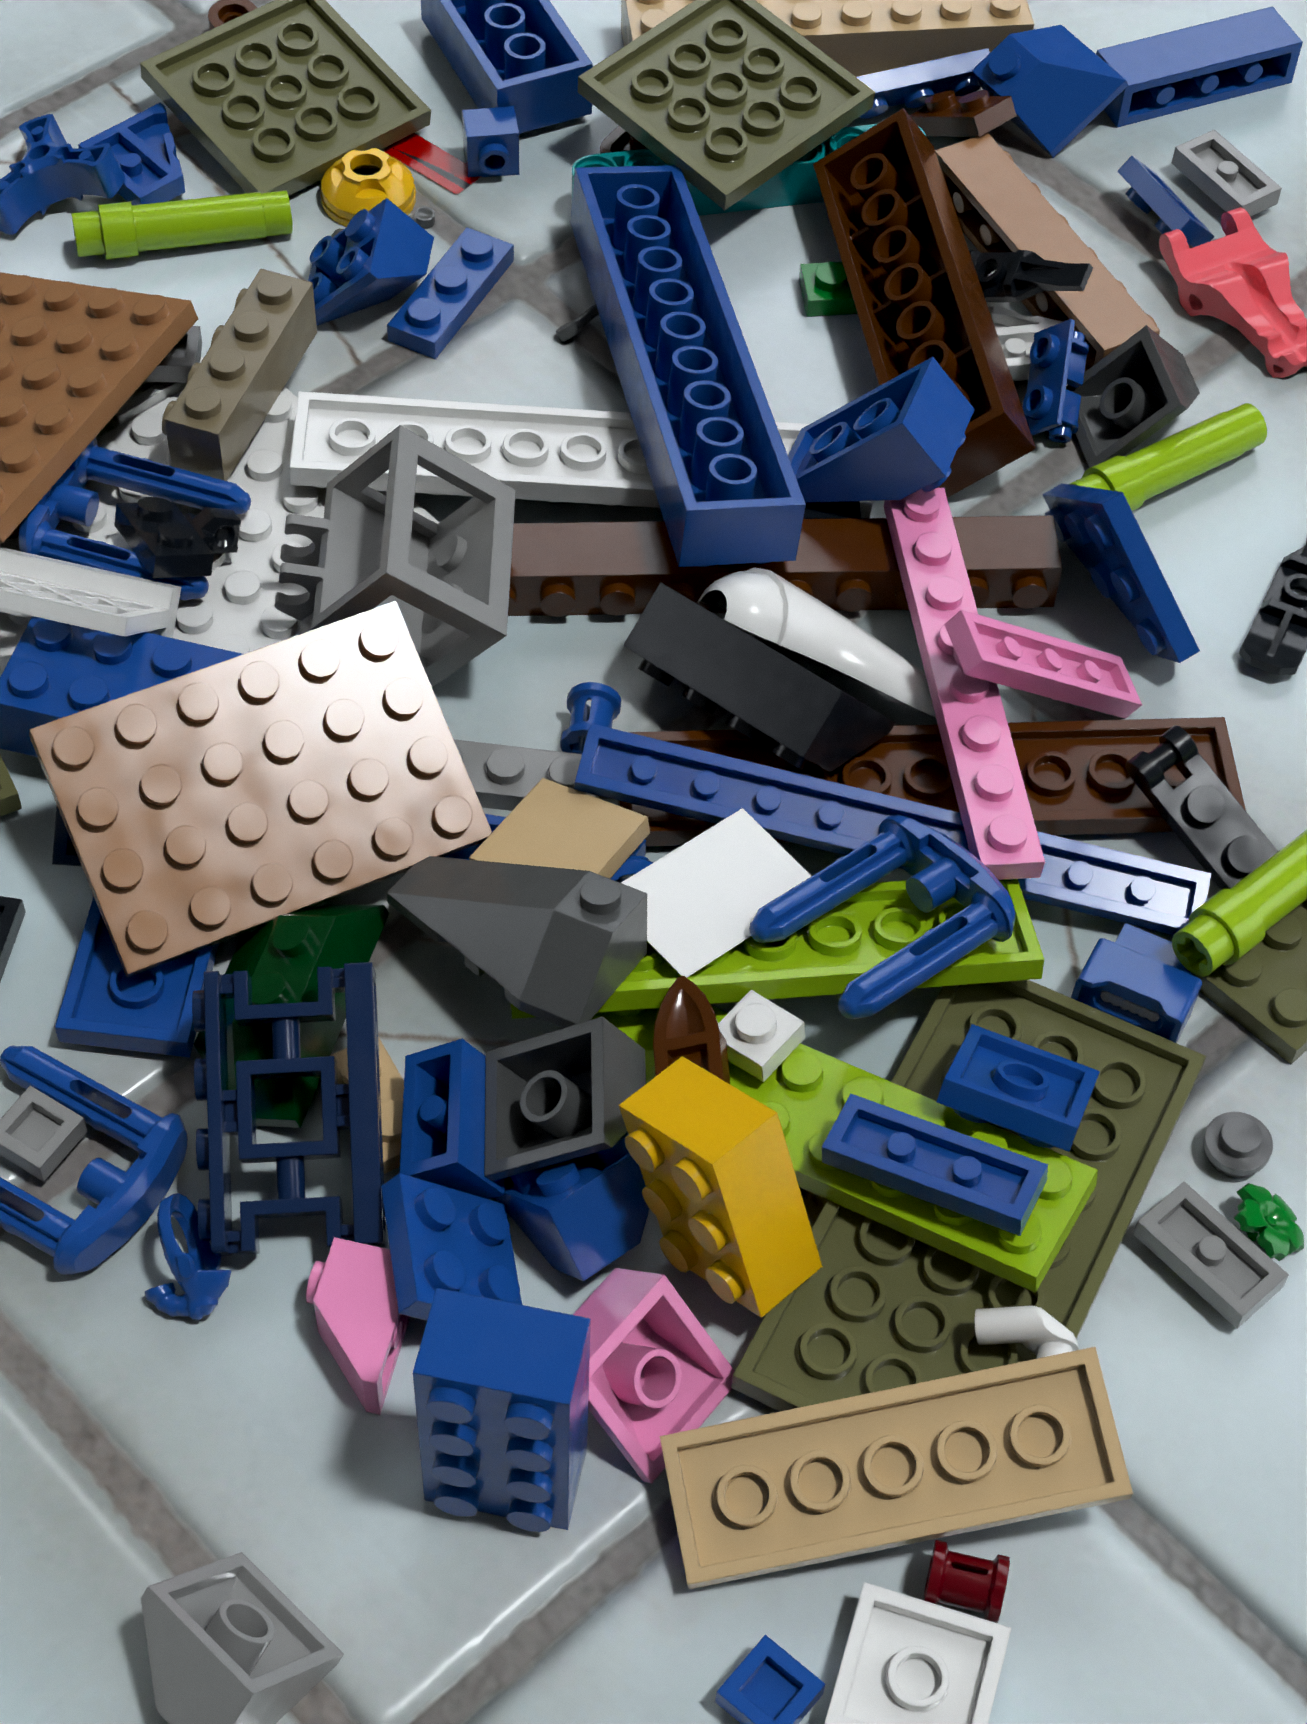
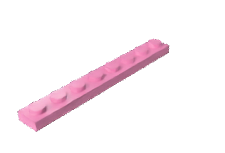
(966, 708)

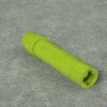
(126, 229)
(1179, 456)
(1239, 916)

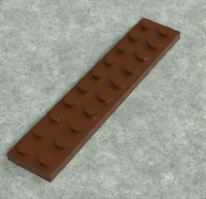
(1068, 769)

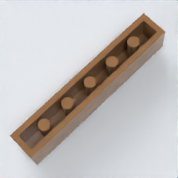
(1008, 214)

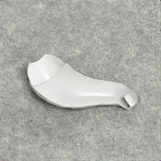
(794, 619)

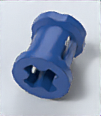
(603, 710)

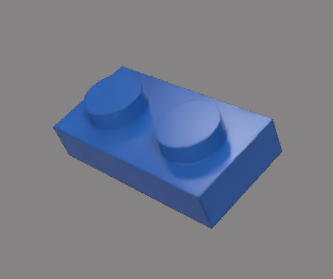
(1152, 193)

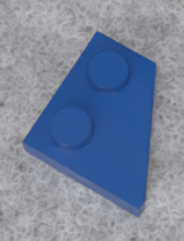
(145, 156)

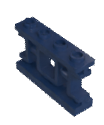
(343, 1107)

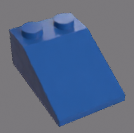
(885, 440)

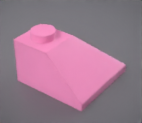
(649, 1366)

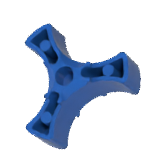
(54, 173)

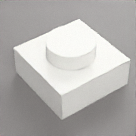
(760, 1035)

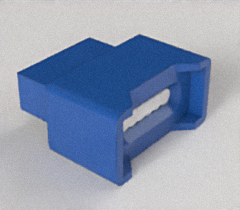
(1139, 982)

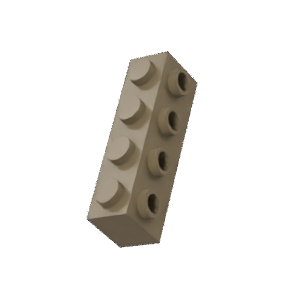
(240, 375)

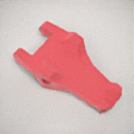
(1243, 286)

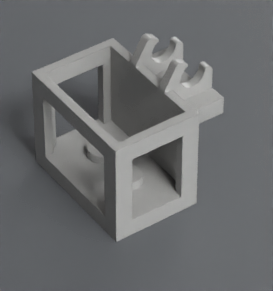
(379, 551)

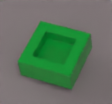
(825, 289)

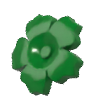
(1269, 1221)

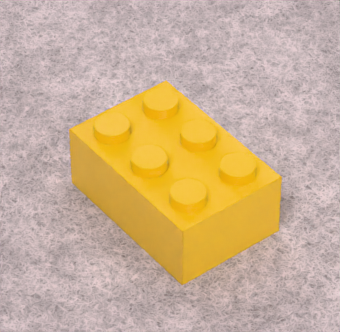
(721, 1186)

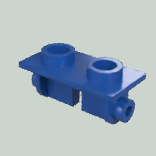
(1056, 361)

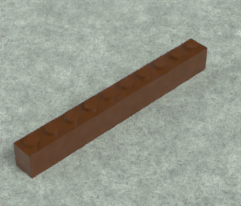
(838, 561)

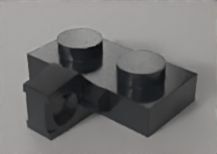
(175, 542)

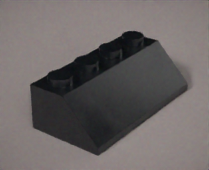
(753, 683)

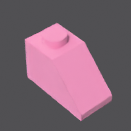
(359, 1316)

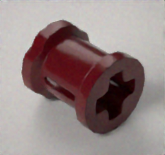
(966, 1581)

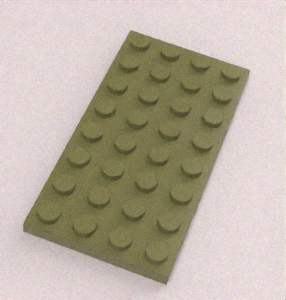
(904, 1311)

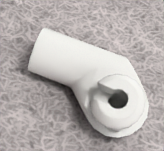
(1024, 1325)

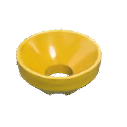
(348, 193)

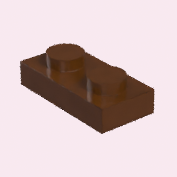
(963, 115)

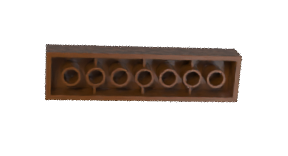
(920, 285)

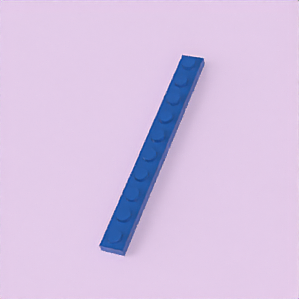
(846, 817)

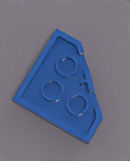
(1122, 566)

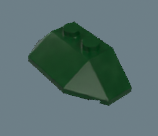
(284, 970)

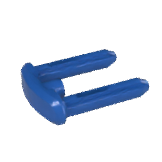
(74, 504)
(938, 873)
(122, 1197)

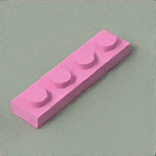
(1041, 664)

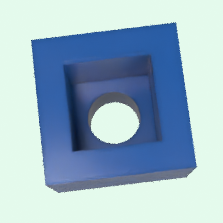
(491, 141)

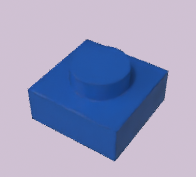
(769, 1687)

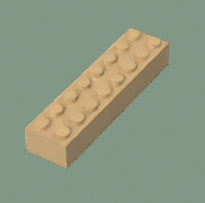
(871, 33)

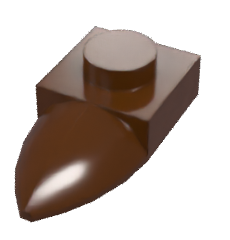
(689, 1029)

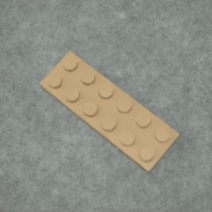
(894, 1467)

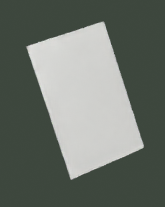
(712, 890)

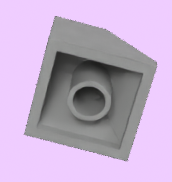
(230, 1646)

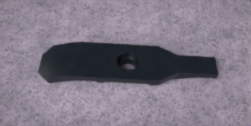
(1025, 274)
(1280, 628)

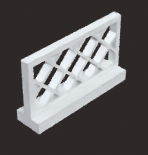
(85, 595)

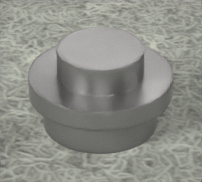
(1237, 1144)

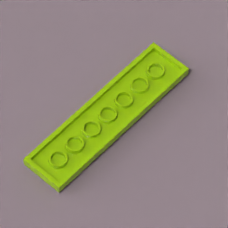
(835, 952)
(809, 1096)

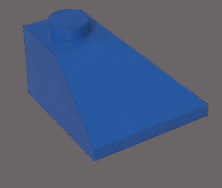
(1052, 83)

